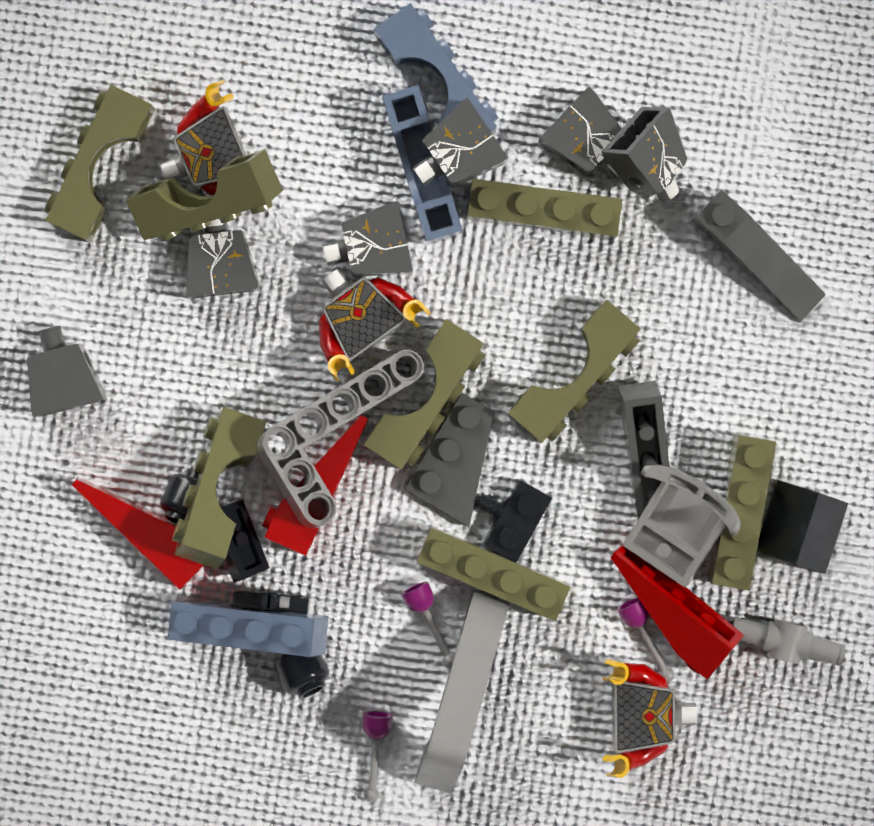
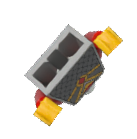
(204, 142)
(361, 317)
(642, 716)

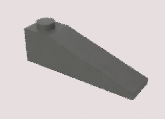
(758, 254)
(644, 437)

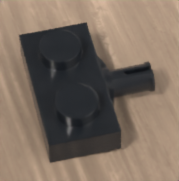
(514, 519)
(245, 551)
(271, 601)

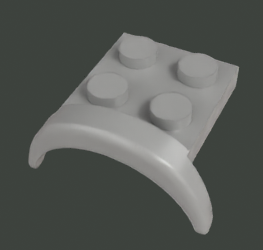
(680, 523)

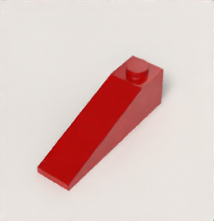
(282, 522)
(144, 529)
(685, 620)

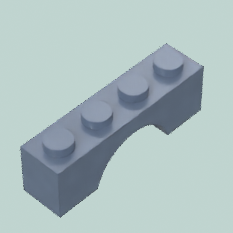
(409, 40)
(434, 201)
(248, 629)

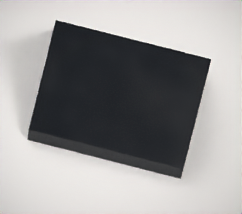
(801, 526)

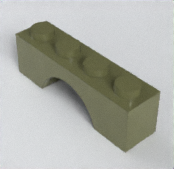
(118, 120)
(241, 185)
(544, 208)
(606, 336)
(398, 435)
(747, 492)
(206, 528)
(493, 573)

